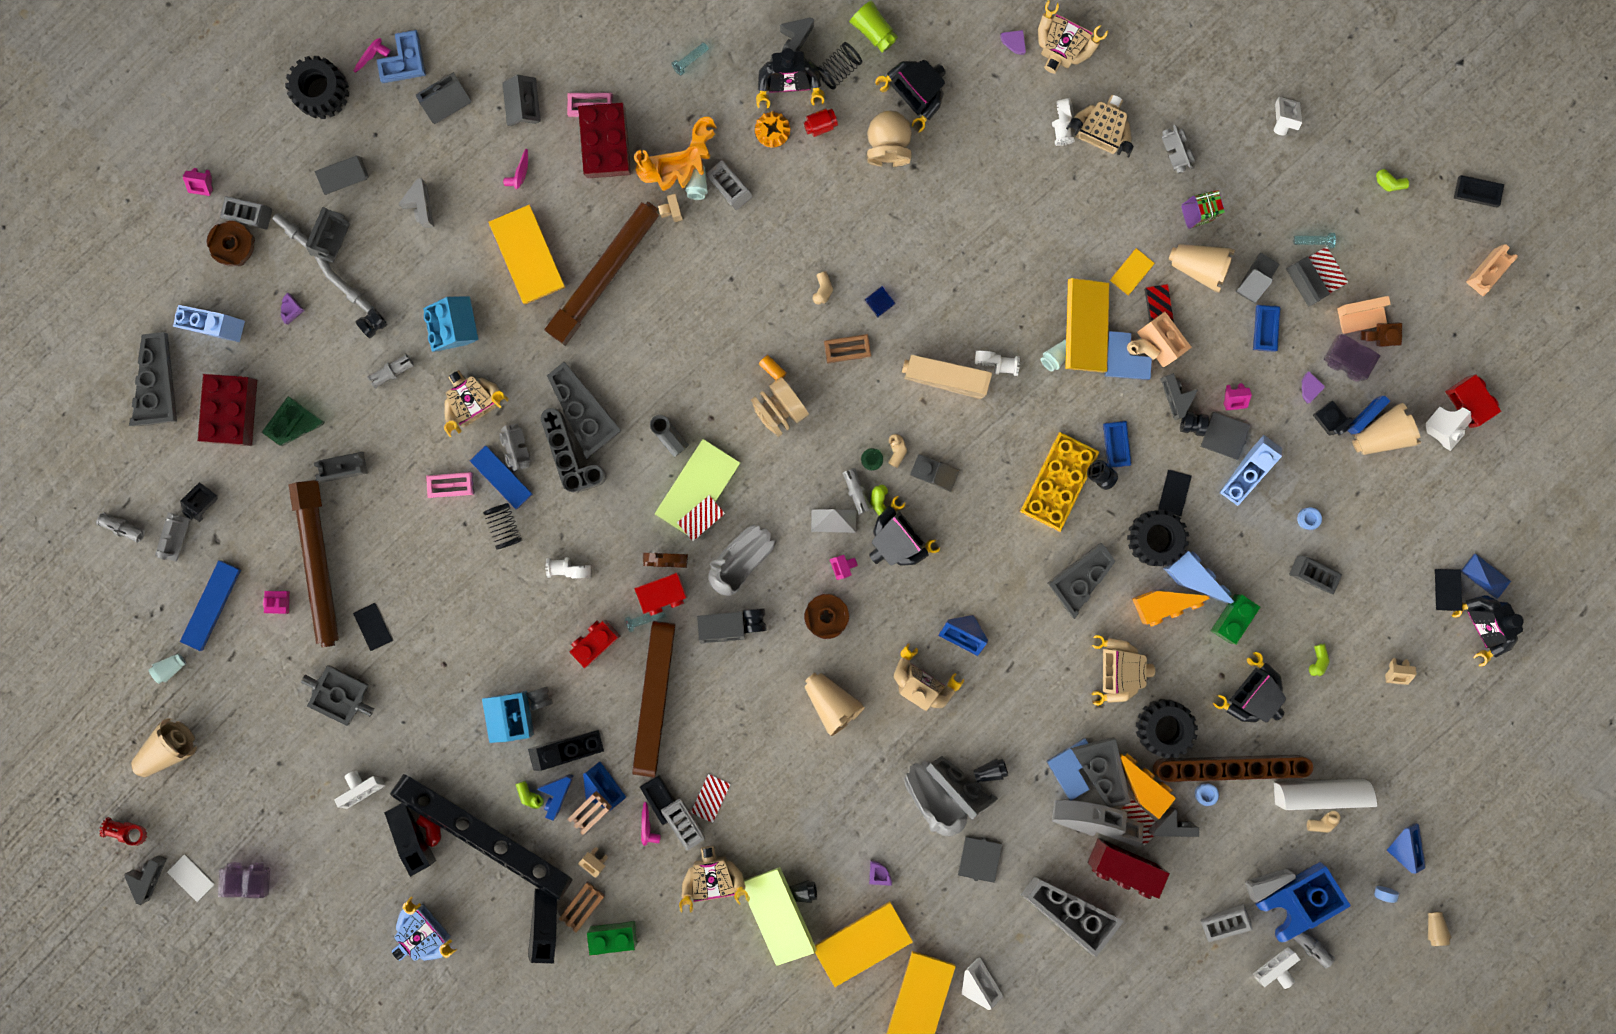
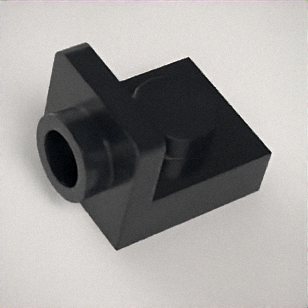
(1332, 419)
(197, 502)

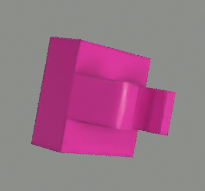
(198, 182)
(1237, 398)
(842, 566)
(276, 602)

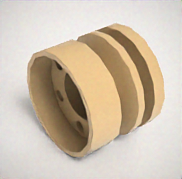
(779, 407)

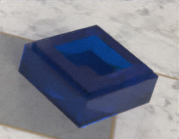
(879, 302)

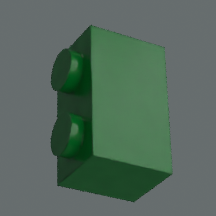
(1235, 619)
(612, 938)

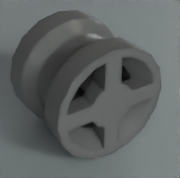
(539, 698)

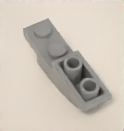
(1097, 818)

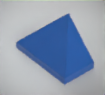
(1485, 576)
(965, 633)
(600, 780)
(1408, 849)

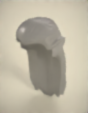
(740, 559)
(933, 801)

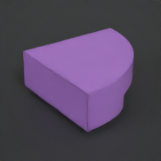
(1014, 41)
(290, 309)
(1310, 387)
(879, 874)

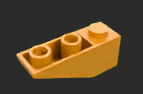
(1160, 604)
(1146, 791)

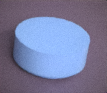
(1309, 518)
(1206, 794)
(1386, 894)

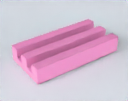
(574, 113)
(469, 484)

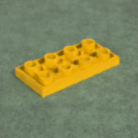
(526, 254)
(1087, 325)
(1059, 481)
(862, 944)
(921, 995)

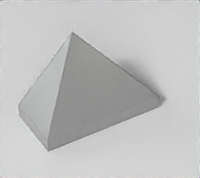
(833, 520)

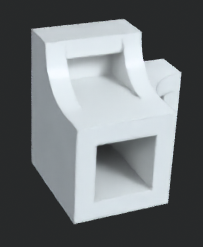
(1448, 426)

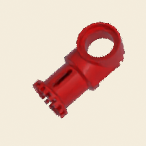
(123, 831)

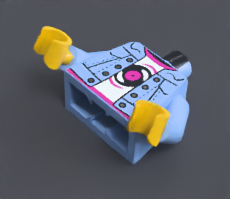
(420, 934)

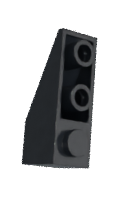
(565, 750)
(409, 840)
(543, 928)

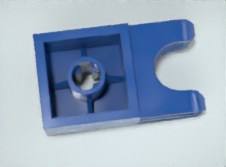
(1301, 908)

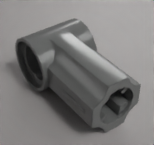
(670, 436)

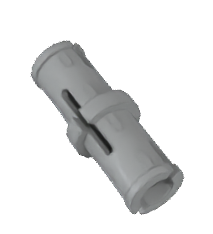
(390, 371)
(857, 491)
(120, 527)
(1314, 948)

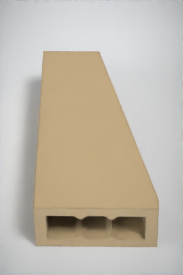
(947, 376)

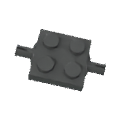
(337, 695)

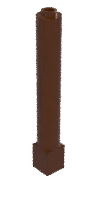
(568, 320)
(306, 502)

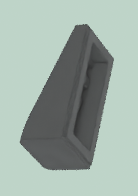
(260, 214)
(1302, 568)

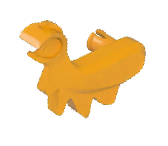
(675, 165)

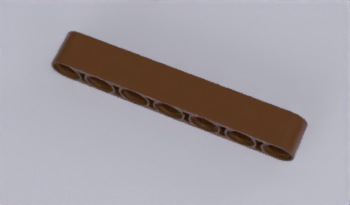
(653, 699)
(1242, 772)

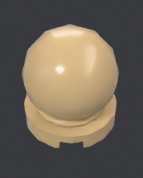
(889, 137)

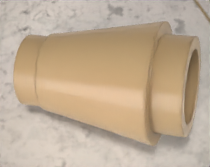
(1438, 930)

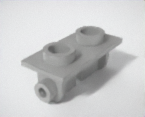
(1176, 140)
(511, 439)
(172, 537)

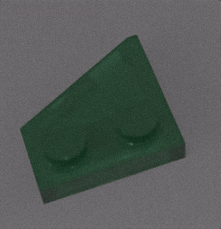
(291, 422)

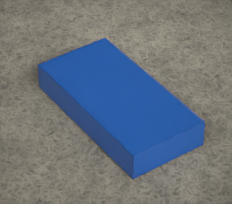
(1266, 328)
(1368, 414)
(1117, 444)

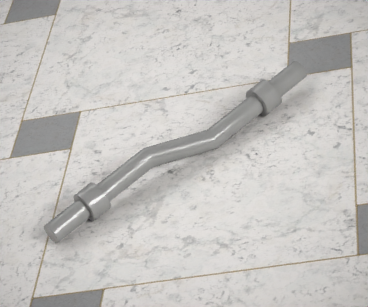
(352, 294)

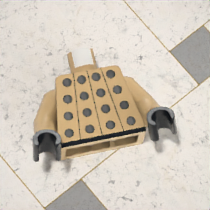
(1104, 126)

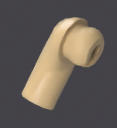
(825, 290)
(1143, 346)
(899, 450)
(1326, 824)

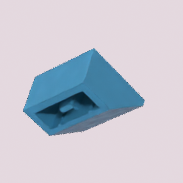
(450, 323)
(508, 717)

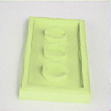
(703, 475)
(778, 917)

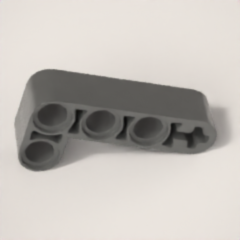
(566, 449)

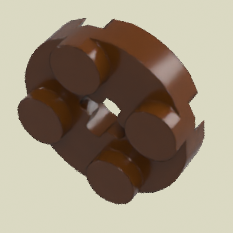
(227, 231)
(665, 560)
(833, 605)

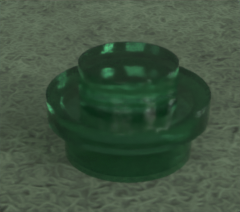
(872, 459)

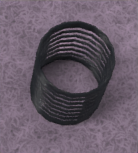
(849, 57)
(496, 509)

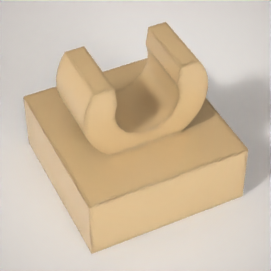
(671, 208)
(1400, 673)
(592, 864)

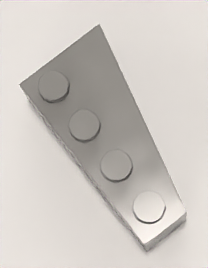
(1078, 919)

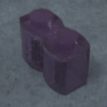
(1351, 357)
(244, 881)

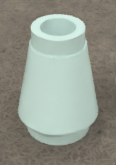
(697, 186)
(1055, 356)
(166, 668)

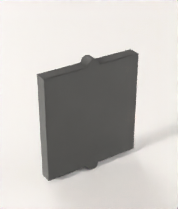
(1225, 436)
(979, 859)

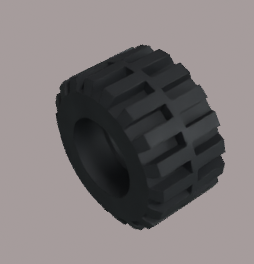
(304, 75)
(1176, 534)
(1183, 736)

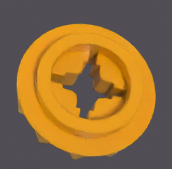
(774, 139)

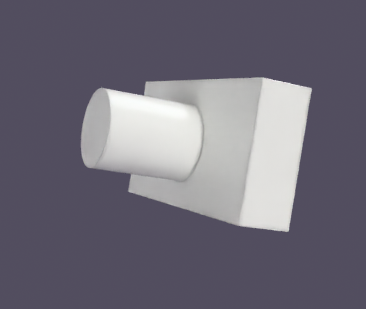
(1287, 115)
(359, 789)
(1278, 969)

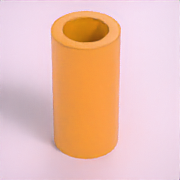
(772, 367)

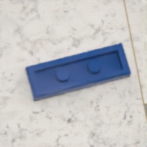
(501, 477)

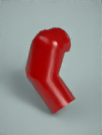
(433, 831)

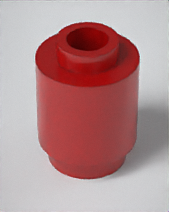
(820, 122)

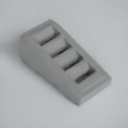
(738, 195)
(692, 835)
(1263, 886)
(1239, 910)

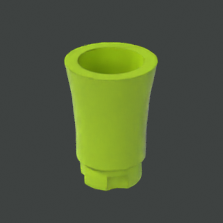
(874, 26)

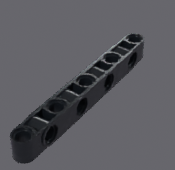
(481, 836)

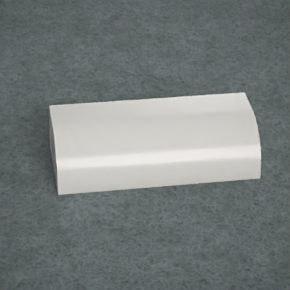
(1324, 794)

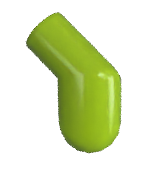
(1389, 183)
(877, 498)
(1322, 661)
(529, 798)

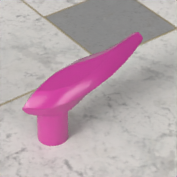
(371, 51)
(520, 174)
(646, 836)

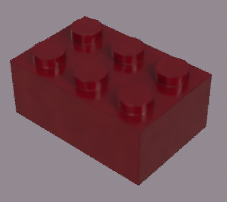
(604, 140)
(227, 410)
(1128, 869)

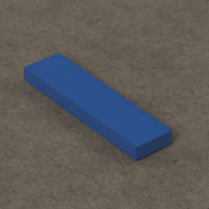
(210, 605)

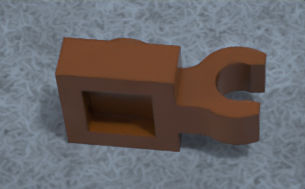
(1386, 334)

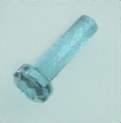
(688, 59)
(1329, 240)
(631, 623)

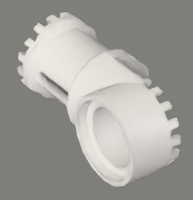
(1065, 115)
(1001, 364)
(564, 567)

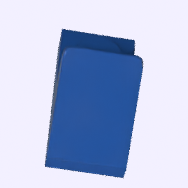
(558, 789)

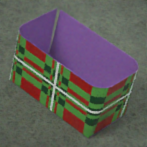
(1207, 208)

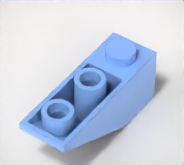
(209, 323)
(1252, 469)
(1192, 575)

